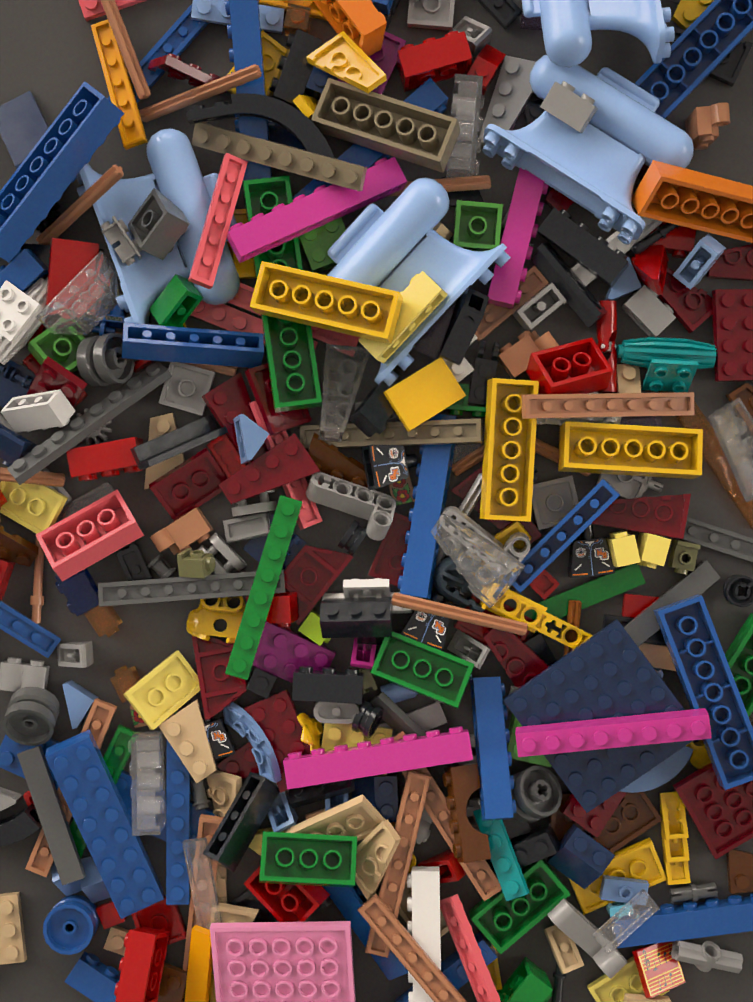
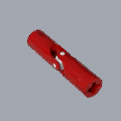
(606, 334)

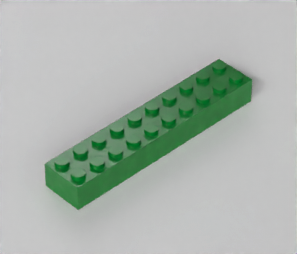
(287, 343)

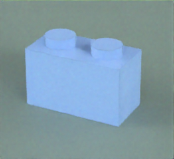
(699, 261)

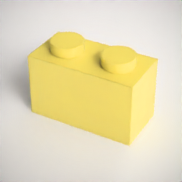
(622, 548)
(652, 549)

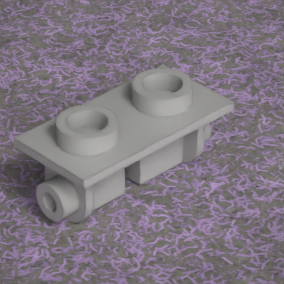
(117, 232)

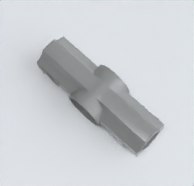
(707, 956)

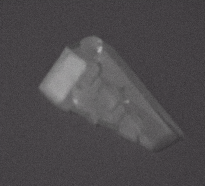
(482, 563)

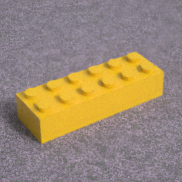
(326, 302)
(630, 450)
(508, 452)

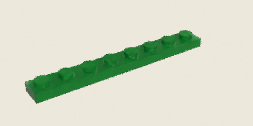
(263, 588)

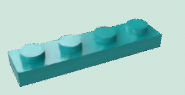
(503, 858)

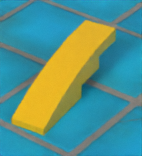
(674, 839)

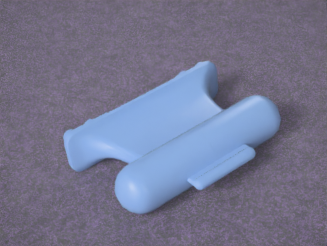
(569, 22)
(604, 160)
(180, 181)
(392, 249)

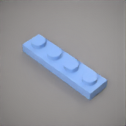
(214, 12)

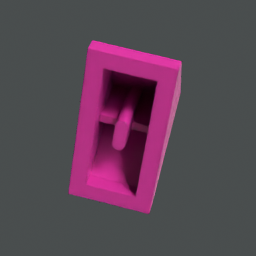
(363, 655)

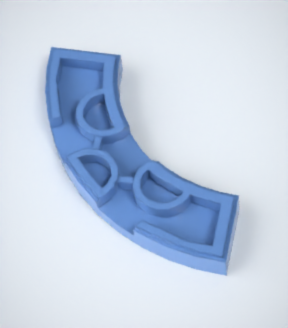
(262, 750)
(661, 773)

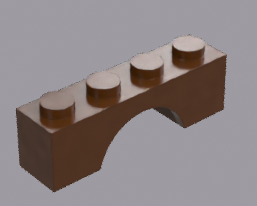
(460, 784)

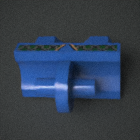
(113, 320)

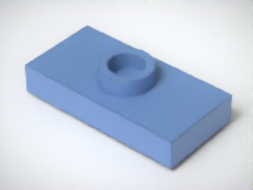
(620, 888)

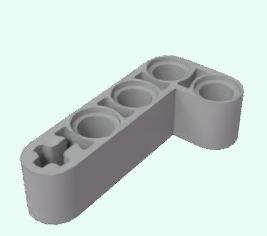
(354, 500)
(519, 554)
(580, 930)

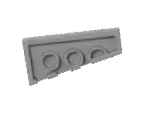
(510, 94)

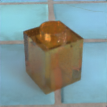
(297, 18)
(104, 620)
(124, 680)

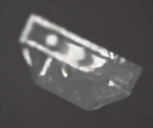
(83, 300)

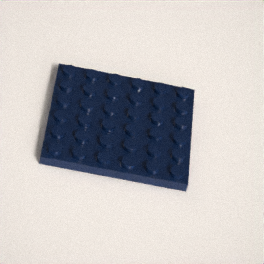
(598, 681)

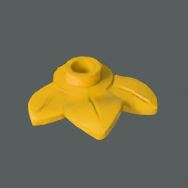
(311, 731)

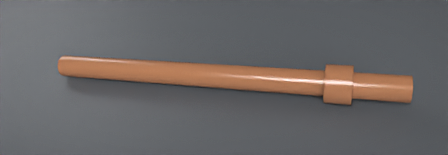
(37, 599)

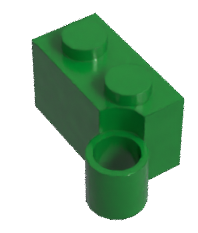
(176, 302)

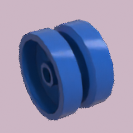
(71, 924)

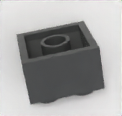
(158, 225)

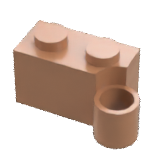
(704, 123)
(516, 357)
(183, 532)

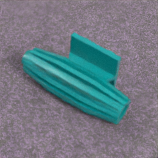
(668, 360)

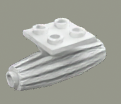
(19, 315)

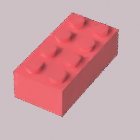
(89, 535)

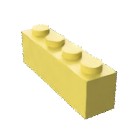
(418, 303)

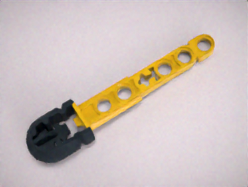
(446, 574)

